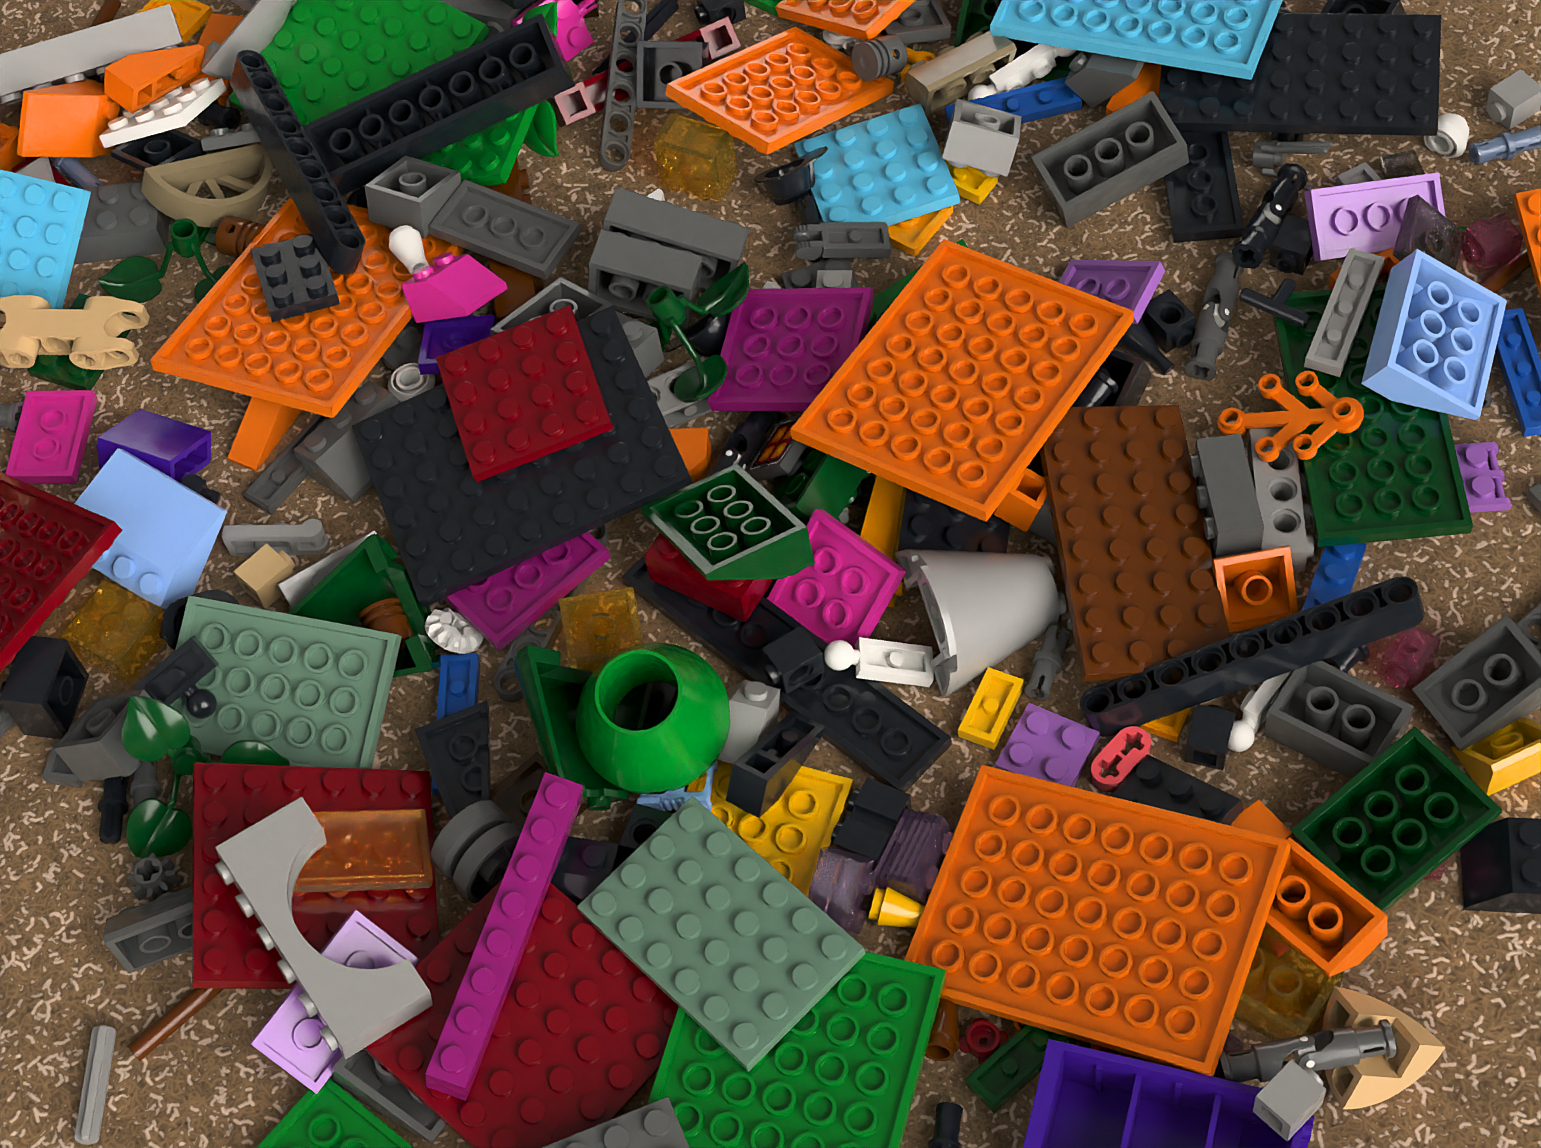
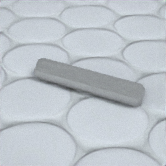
(95, 1085)

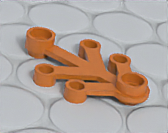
(1295, 418)

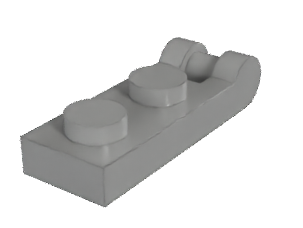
(292, 539)

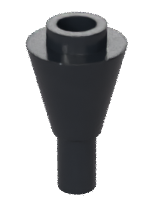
(1142, 344)

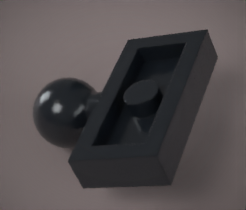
(178, 677)

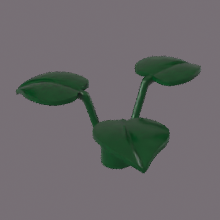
(138, 276)
(670, 313)
(148, 734)

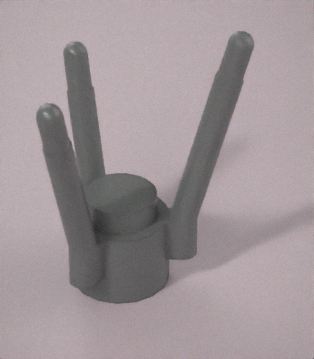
(1272, 154)

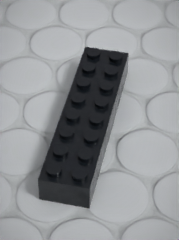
(441, 103)

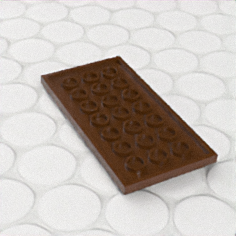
(1130, 539)

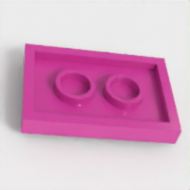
(51, 436)

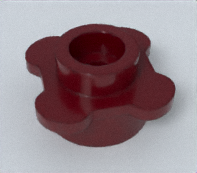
(982, 1029)

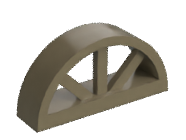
(166, 185)

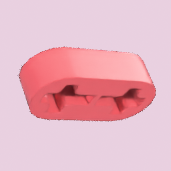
(1114, 753)

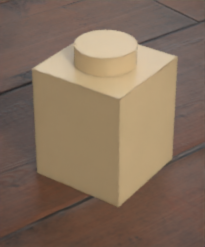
(262, 572)

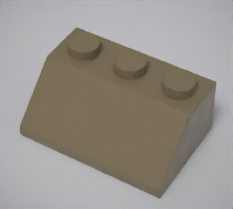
(957, 70)

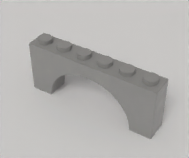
(350, 1001)

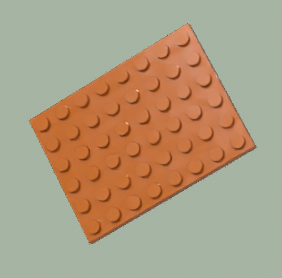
(304, 359)
(963, 378)
(1099, 917)

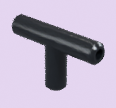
(1277, 304)

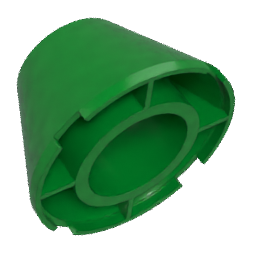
(675, 749)

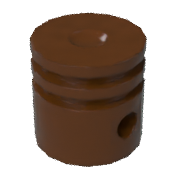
(236, 242)
(387, 617)

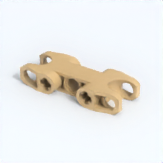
(84, 334)

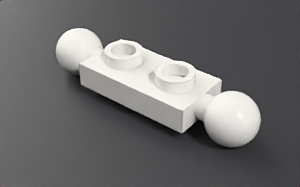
(1021, 71)
(883, 660)
(1255, 712)

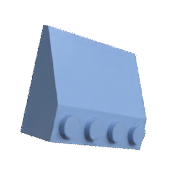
(1434, 338)
(163, 527)

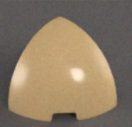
(1377, 1076)

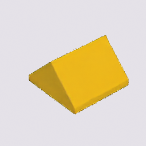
(1504, 756)

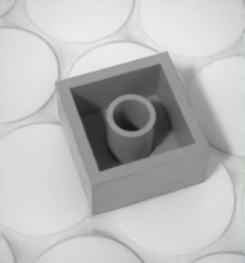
(981, 138)

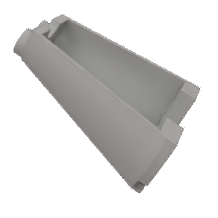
(252, 33)
(981, 606)

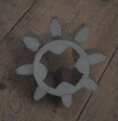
(152, 877)

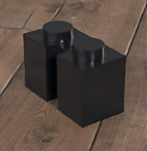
(872, 819)

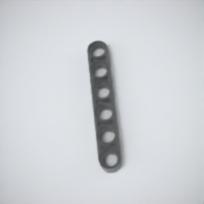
(619, 80)
(536, 637)

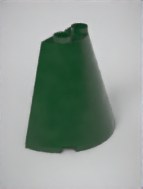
(362, 580)
(552, 703)

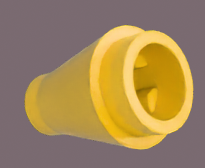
(895, 909)

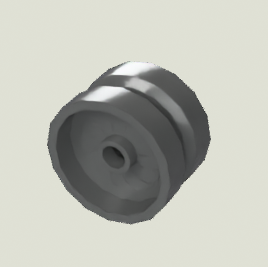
(476, 849)

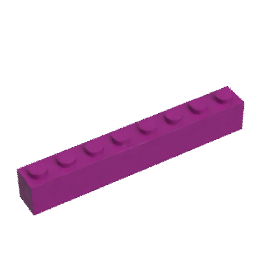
(504, 937)

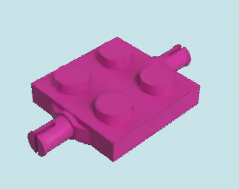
(571, 27)

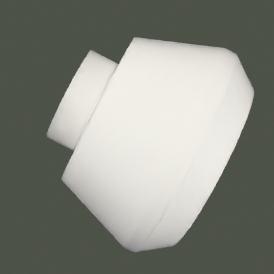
(1450, 137)
(408, 383)

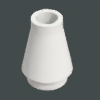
(408, 247)

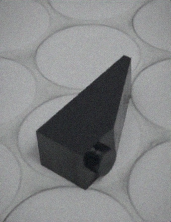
(772, 763)

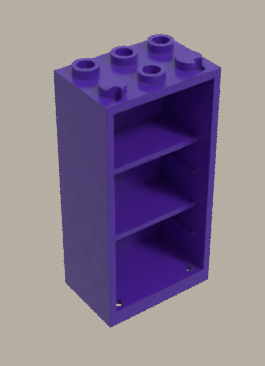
(1130, 1103)

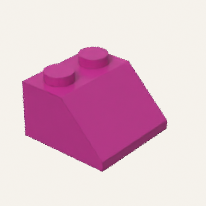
(450, 288)

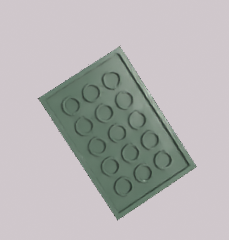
(291, 683)
(721, 932)

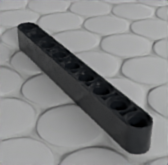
(297, 162)
(1254, 656)

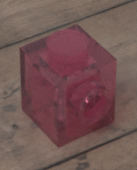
(1491, 242)
(1409, 658)

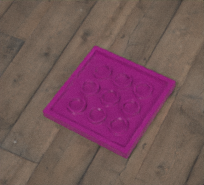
(789, 346)
(521, 594)

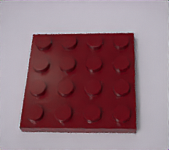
(523, 393)

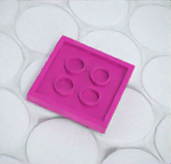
(844, 588)

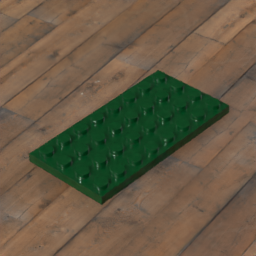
(1393, 472)

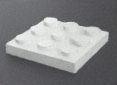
(165, 113)

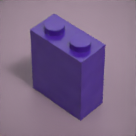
(160, 442)

